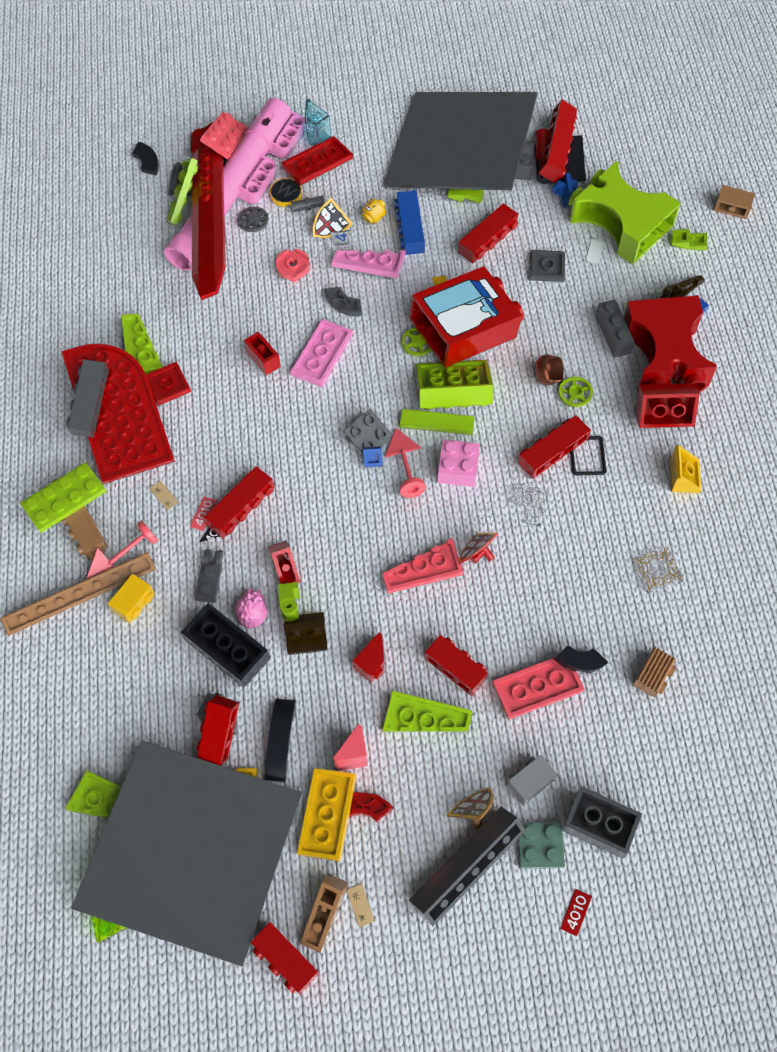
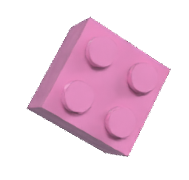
(458, 463)

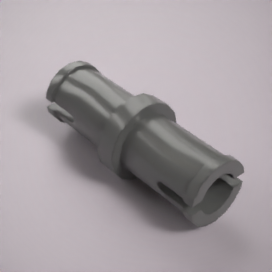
(308, 203)

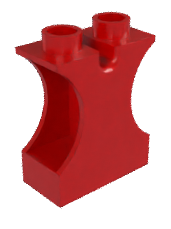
(664, 334)

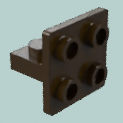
(306, 634)

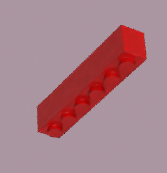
(558, 141)

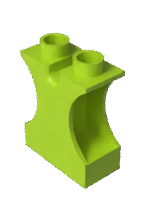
(628, 214)

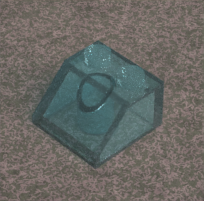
(316, 124)

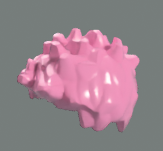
(251, 609)

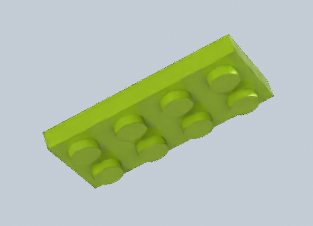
(63, 497)

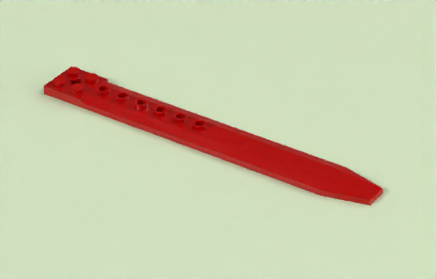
(207, 218)

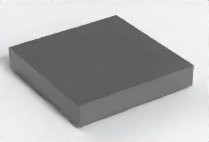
(547, 266)

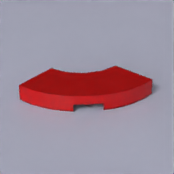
(369, 805)

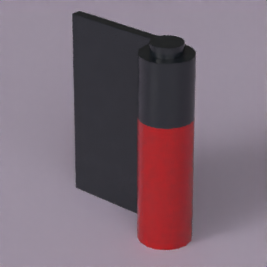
(575, 163)

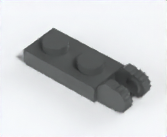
(209, 578)

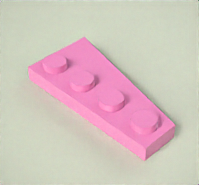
(382, 264)

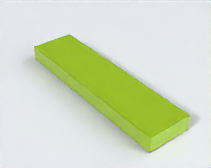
(437, 422)

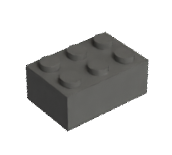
(602, 822)

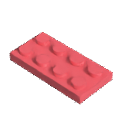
(224, 135)
(536, 687)

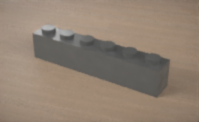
(467, 865)

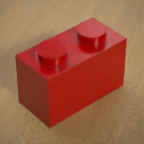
(262, 353)

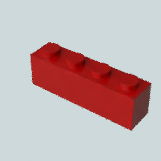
(488, 233)
(554, 446)
(239, 502)

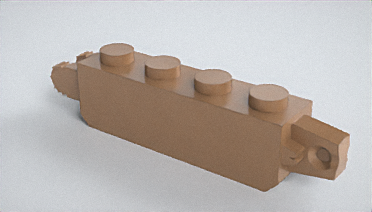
(86, 532)

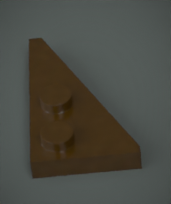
(682, 288)

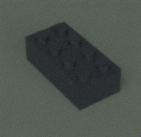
(226, 645)

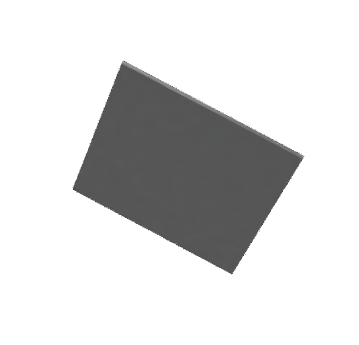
(462, 140)
(189, 853)

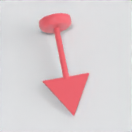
(399, 445)
(101, 563)

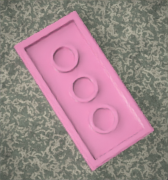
(321, 352)

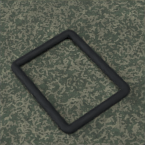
(602, 456)

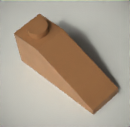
(324, 912)

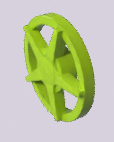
(417, 342)
(575, 392)

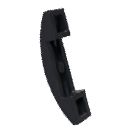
(279, 740)

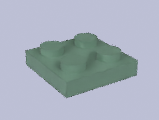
(541, 846)

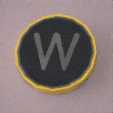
(285, 191)

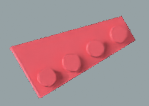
(431, 567)

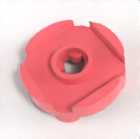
(295, 272)

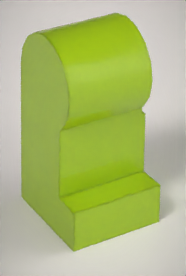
(287, 594)

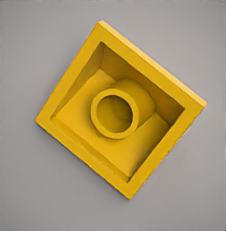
(684, 471)

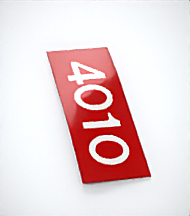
(576, 912)

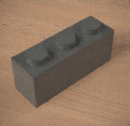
(614, 328)

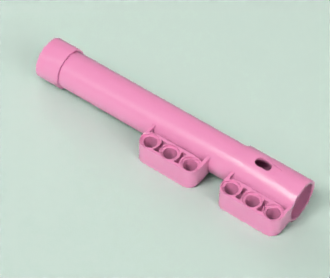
(248, 169)

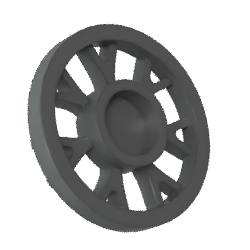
(253, 219)

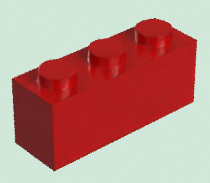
(456, 665)
(217, 730)
(284, 959)

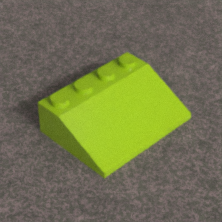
(457, 385)

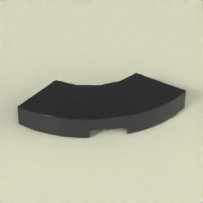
(147, 157)
(585, 661)

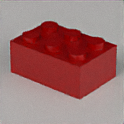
(667, 405)

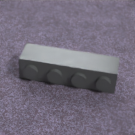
(88, 398)

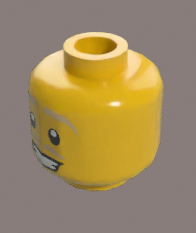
(374, 211)

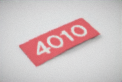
(204, 508)

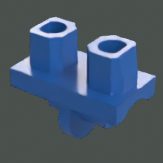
(565, 189)

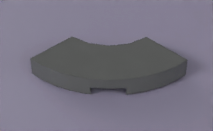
(343, 303)

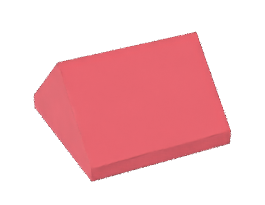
(352, 752)

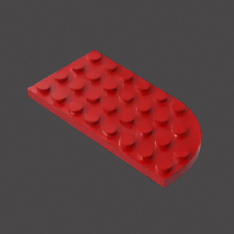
(129, 426)

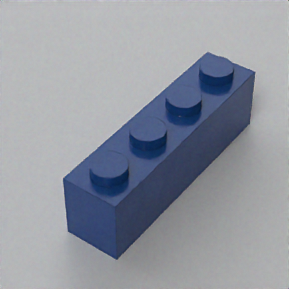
(410, 222)

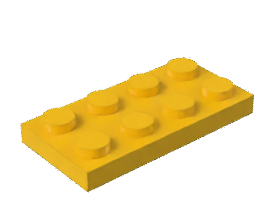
(326, 815)

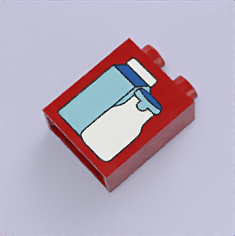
(465, 316)

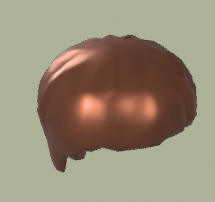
(549, 369)

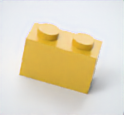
(131, 598)

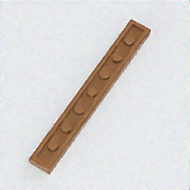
(77, 594)

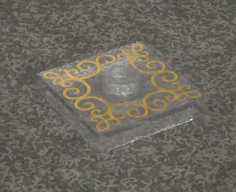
(657, 569)

